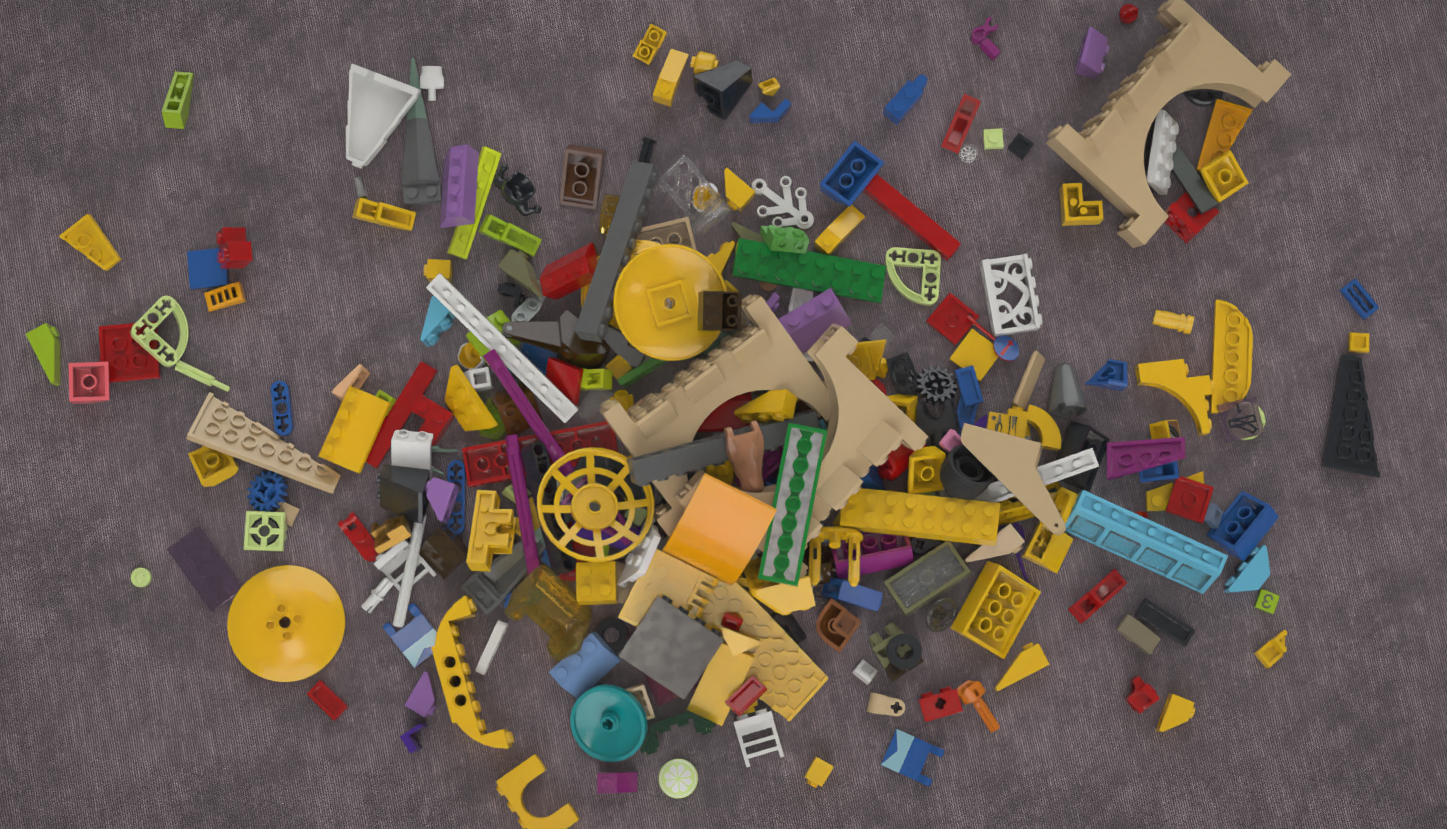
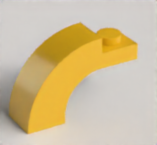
(1043, 423)

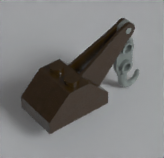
(555, 336)

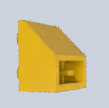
(1047, 548)

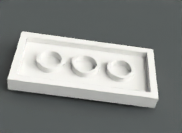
(1162, 152)

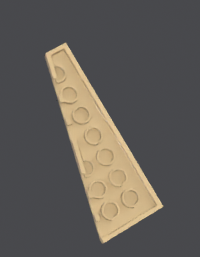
(236, 435)

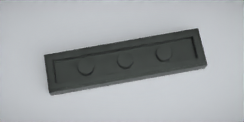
(1192, 182)

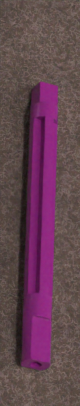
(527, 410)
(522, 503)

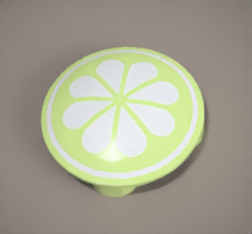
(678, 778)

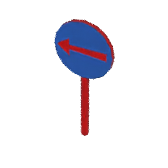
(1003, 345)

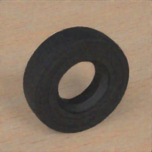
(620, 626)
(904, 663)

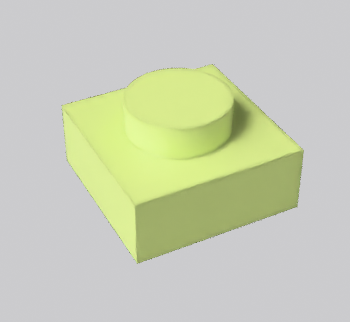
(993, 139)

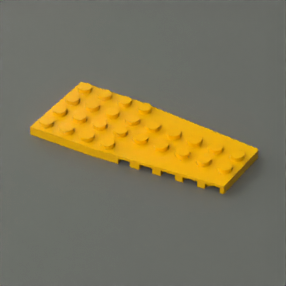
(778, 660)

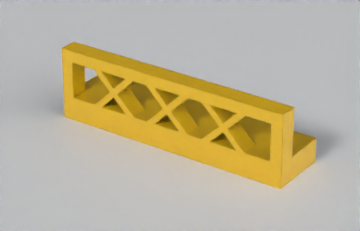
(1017, 511)

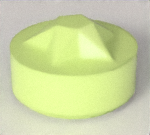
(141, 577)

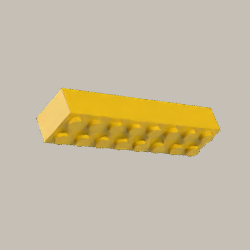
(922, 516)

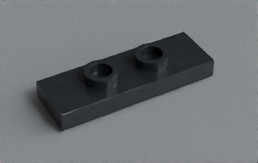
(1165, 622)

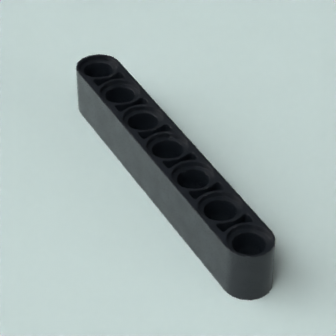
(536, 465)

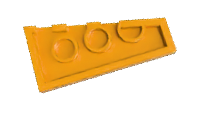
(1222, 130)

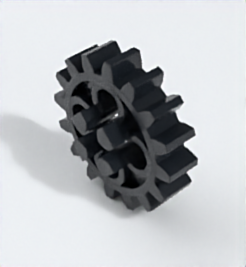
(927, 379)

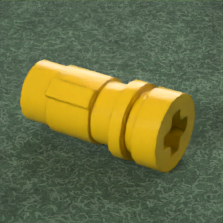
(1173, 321)

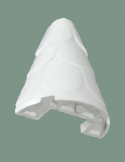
(374, 112)

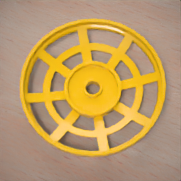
(594, 493)

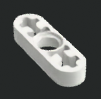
(491, 647)

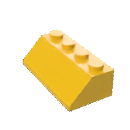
(354, 429)

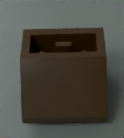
(719, 311)

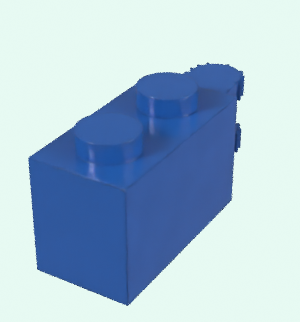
(905, 99)

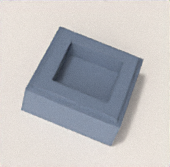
(1213, 515)

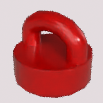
(1128, 13)

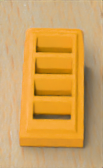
(237, 286)

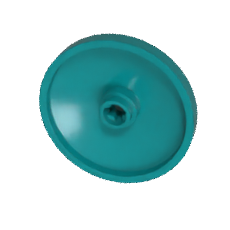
(608, 723)

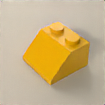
(925, 470)

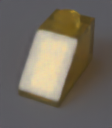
(607, 212)

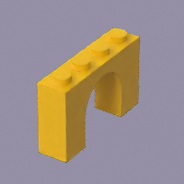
(513, 786)

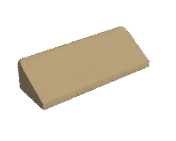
(1028, 380)

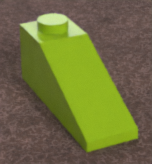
(177, 102)
(47, 349)

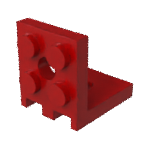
(1183, 224)

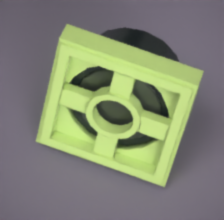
(266, 531)

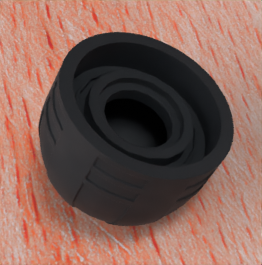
(964, 474)

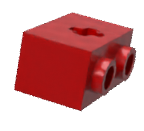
(931, 712)

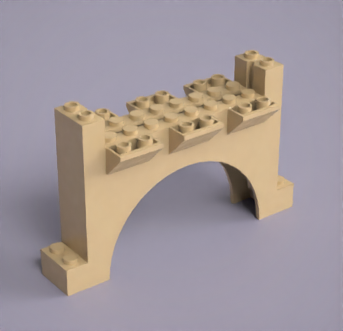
(1113, 143)
(750, 360)
(860, 432)

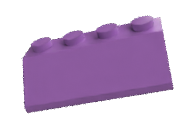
(459, 186)
(813, 318)

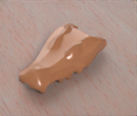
(746, 457)

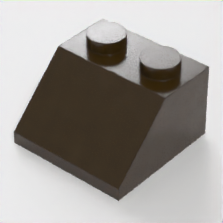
(444, 551)

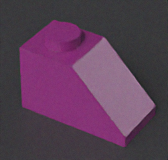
(617, 782)

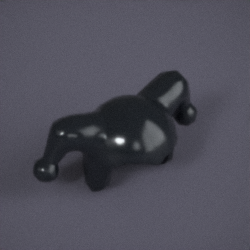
(516, 190)

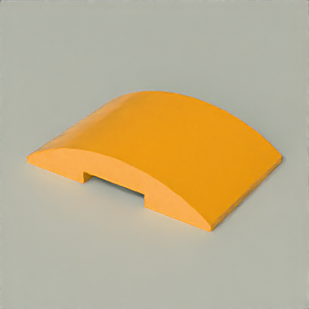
(719, 529)

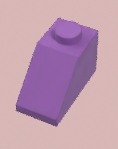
(423, 696)

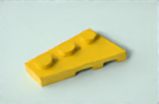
(92, 242)

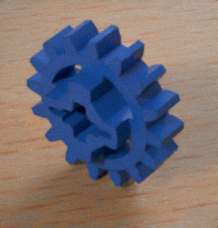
(267, 491)

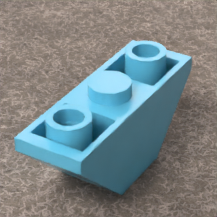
(1251, 573)

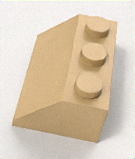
(669, 232)

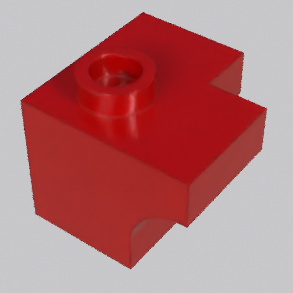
(1141, 695)

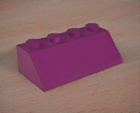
(877, 554)

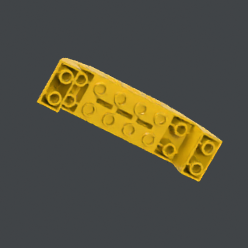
(445, 648)

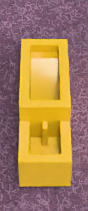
(383, 214)

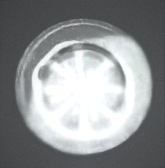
(968, 153)

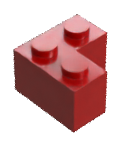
(233, 248)
(436, 417)

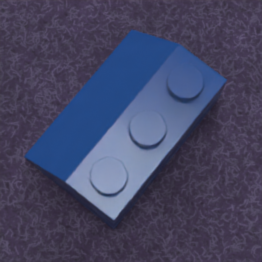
(851, 174)
(1243, 525)

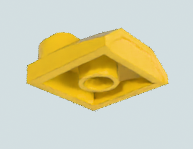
(1223, 176)
(212, 466)

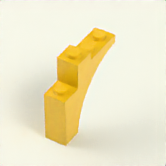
(1190, 391)

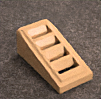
(355, 379)

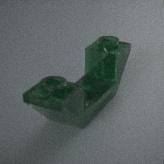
(651, 741)

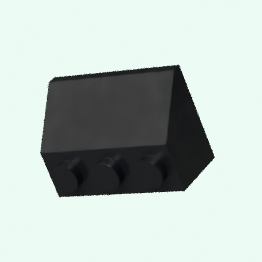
(1077, 439)

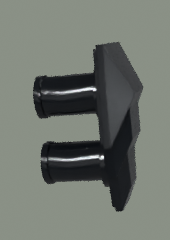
(903, 374)

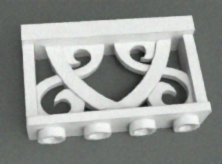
(996, 317)

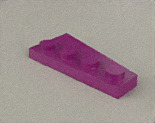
(1138, 455)

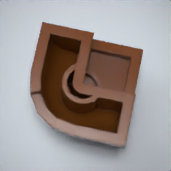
(836, 625)

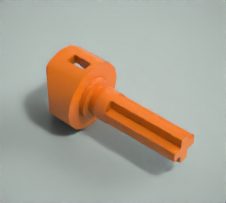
(971, 693)

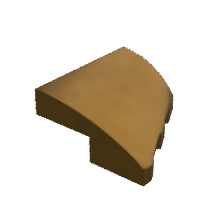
(390, 533)

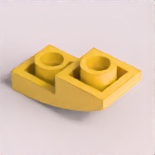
(650, 44)

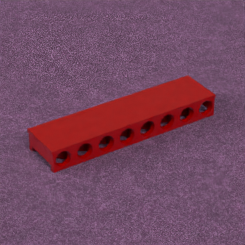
(490, 465)

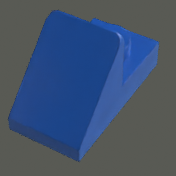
(1160, 473)

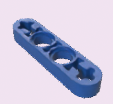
(461, 497)

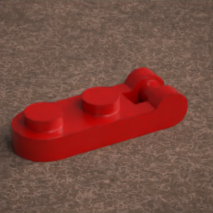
(359, 537)

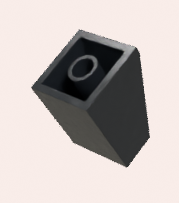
(404, 491)

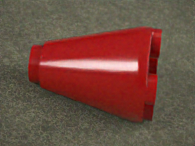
(896, 463)

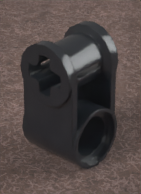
(926, 544)

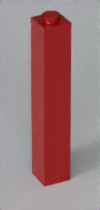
(912, 217)

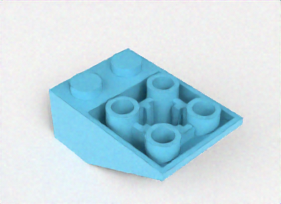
(436, 321)

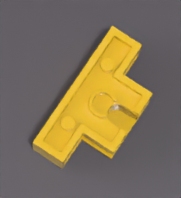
(490, 531)

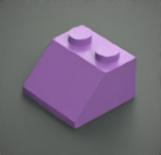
(1091, 54)
(442, 497)

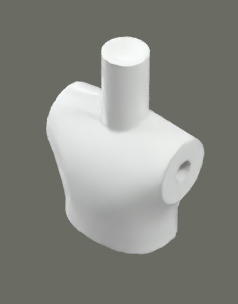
(431, 79)

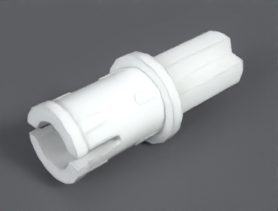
(377, 595)

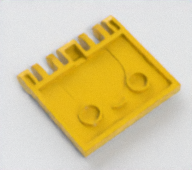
(667, 577)

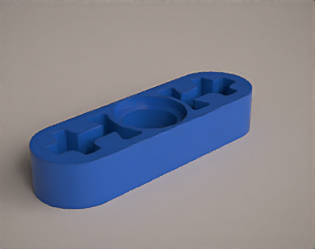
(285, 394)

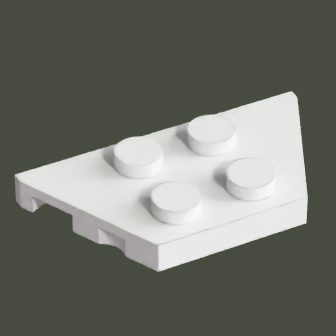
(640, 558)

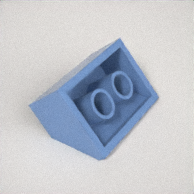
(586, 666)

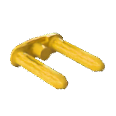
(835, 535)

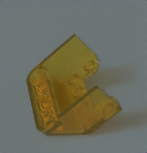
(553, 608)

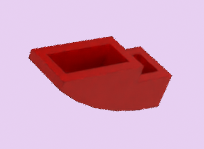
(961, 123)
(1097, 596)

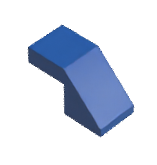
(763, 114)

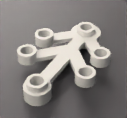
(784, 205)

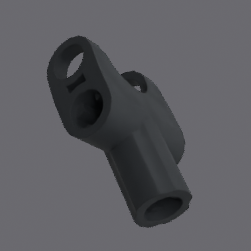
(937, 427)

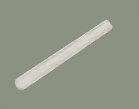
(409, 572)

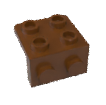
(511, 416)

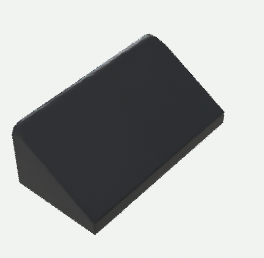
(790, 626)

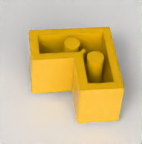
(1075, 210)

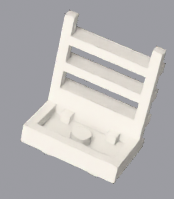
(396, 557)
(747, 725)

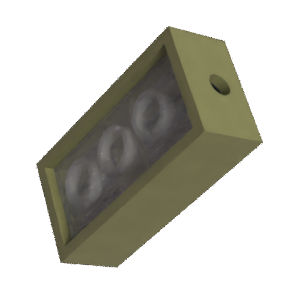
(927, 578)

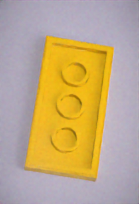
(720, 680)

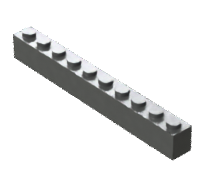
(617, 250)
(707, 451)

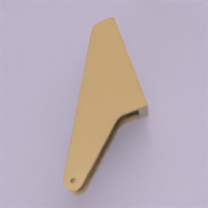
(1015, 466)

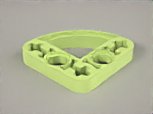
(926, 268)
(149, 334)

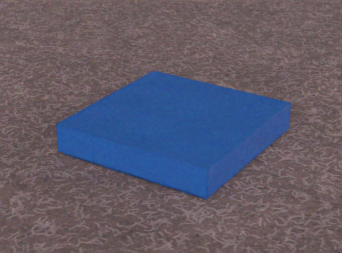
(205, 270)

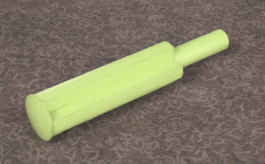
(199, 375)

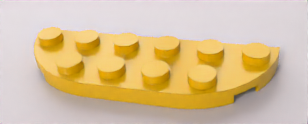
(1230, 355)

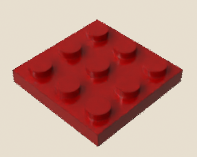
(125, 356)

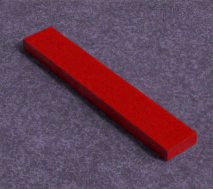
(400, 412)

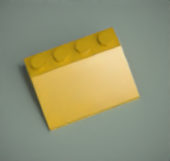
(995, 609)

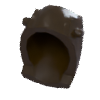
(827, 563)

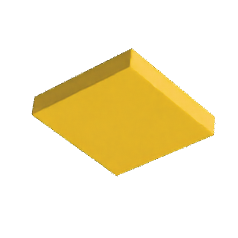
(975, 351)

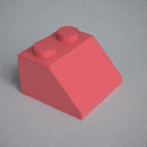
(88, 382)

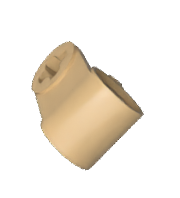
(882, 704)

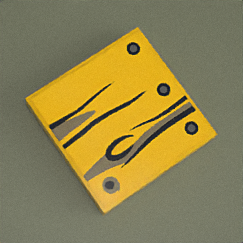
(1007, 424)

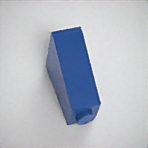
(856, 596)

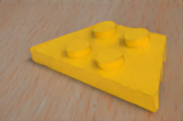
(868, 357)
(466, 403)

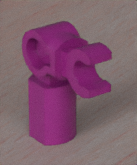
(979, 36)

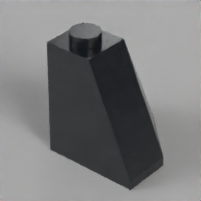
(723, 87)

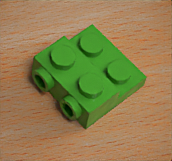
(784, 239)

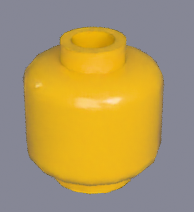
(703, 62)

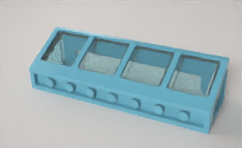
(1144, 542)

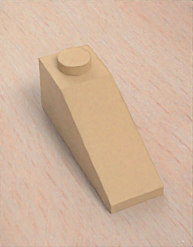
(1007, 541)

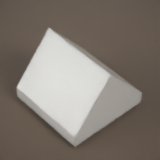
(865, 672)

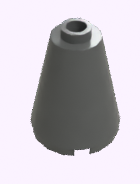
(1066, 393)

